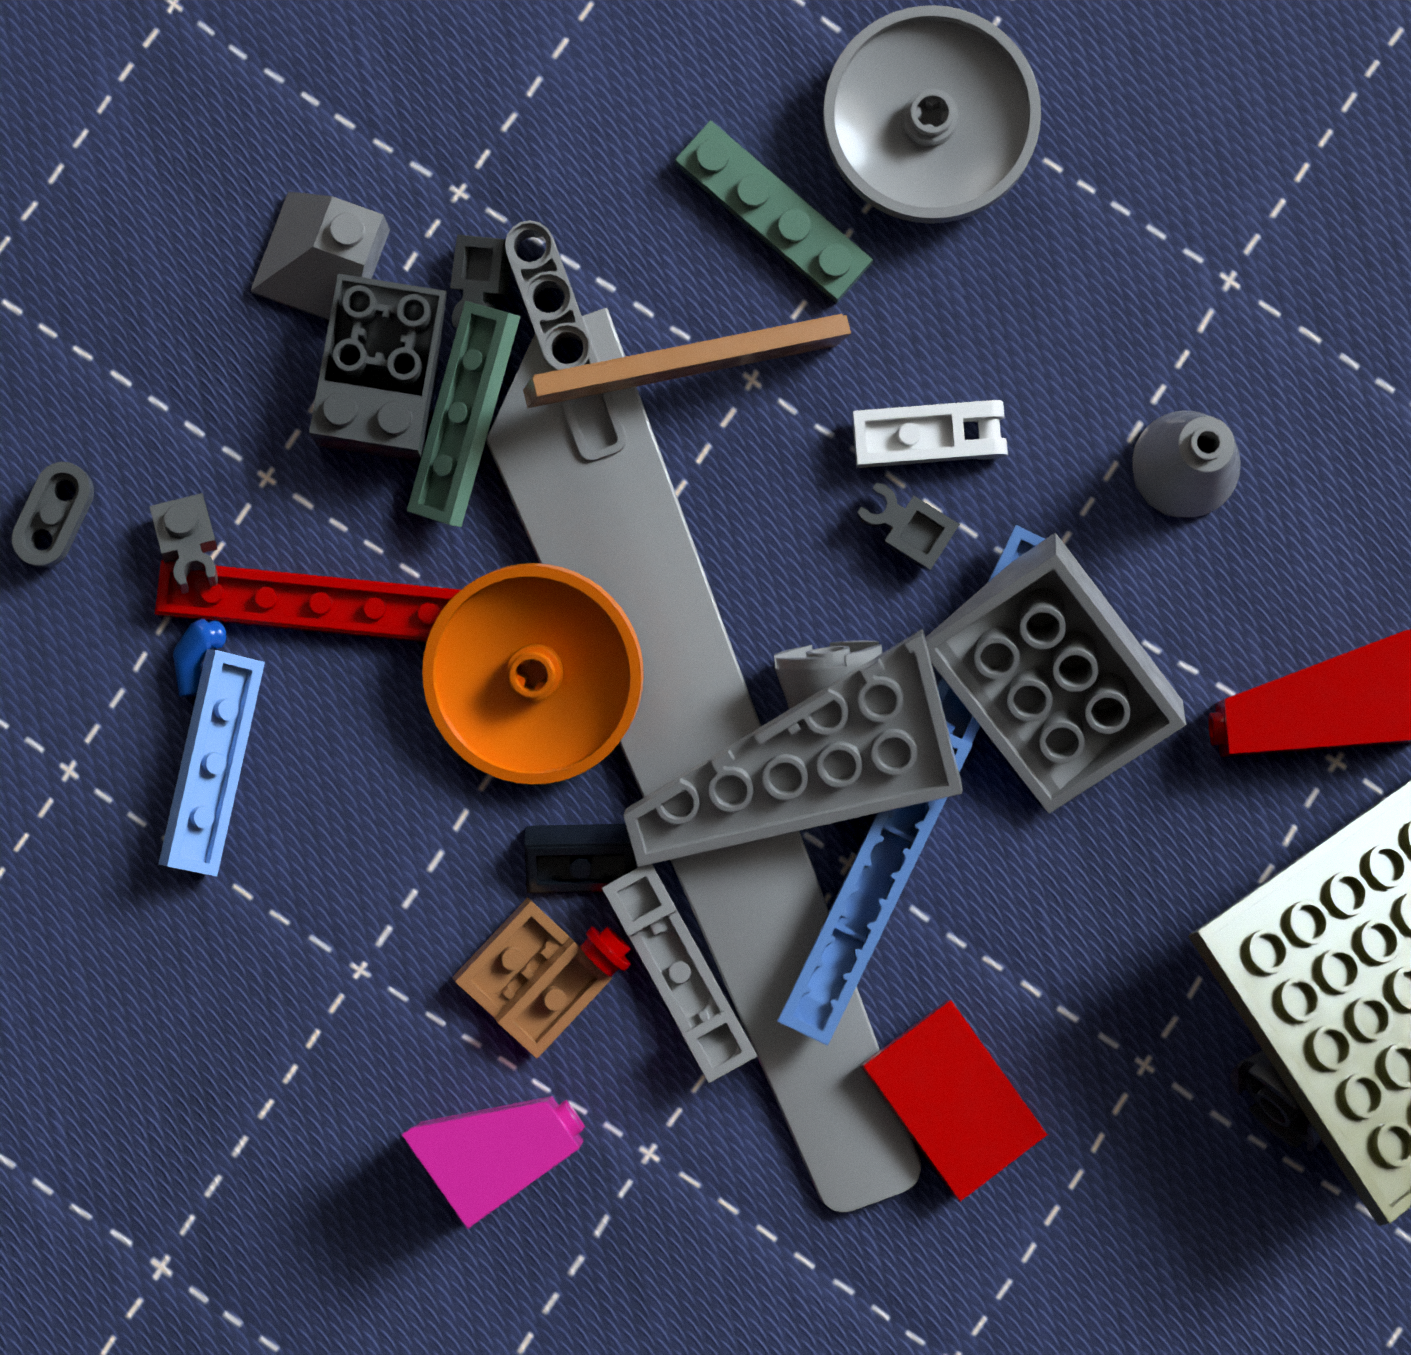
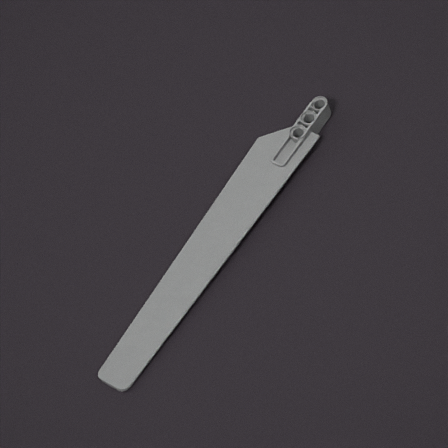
(606, 508)

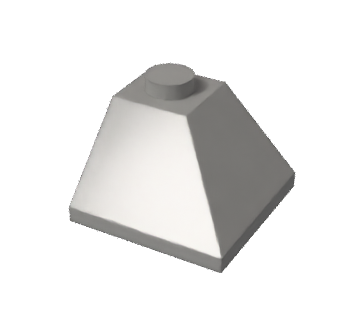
(314, 244)

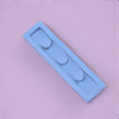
(211, 762)

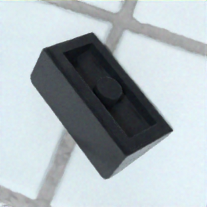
(576, 857)

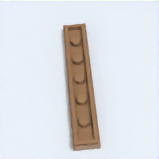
(685, 360)

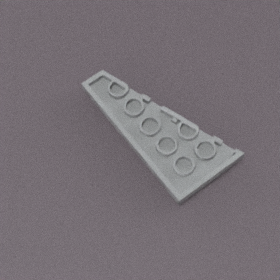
(837, 756)

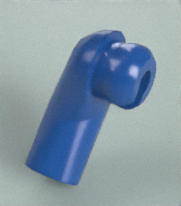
(191, 652)

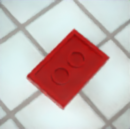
(953, 1100)

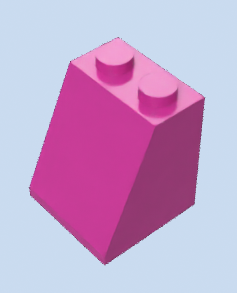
(495, 1151)

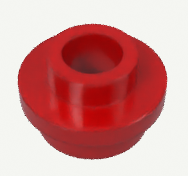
(606, 950)

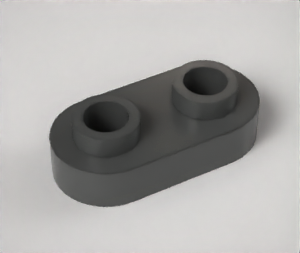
(49, 514)

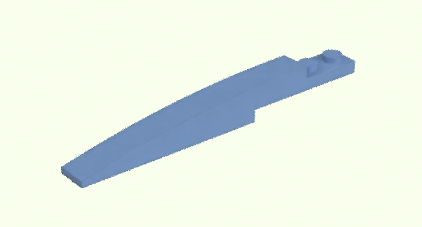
(877, 876)

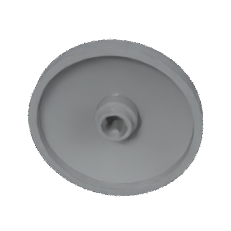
(931, 114)

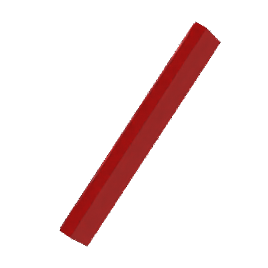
(304, 602)

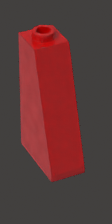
(1330, 705)

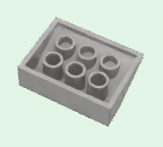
(1054, 675)

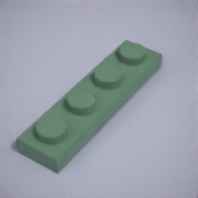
(773, 211)
(463, 413)

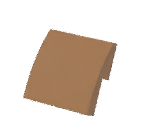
(531, 978)

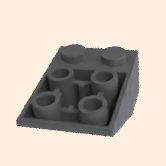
(379, 368)

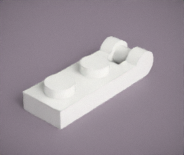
(927, 433)

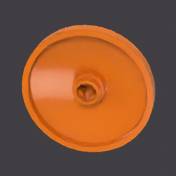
(533, 673)

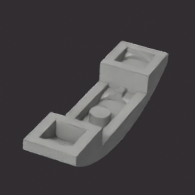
(679, 972)

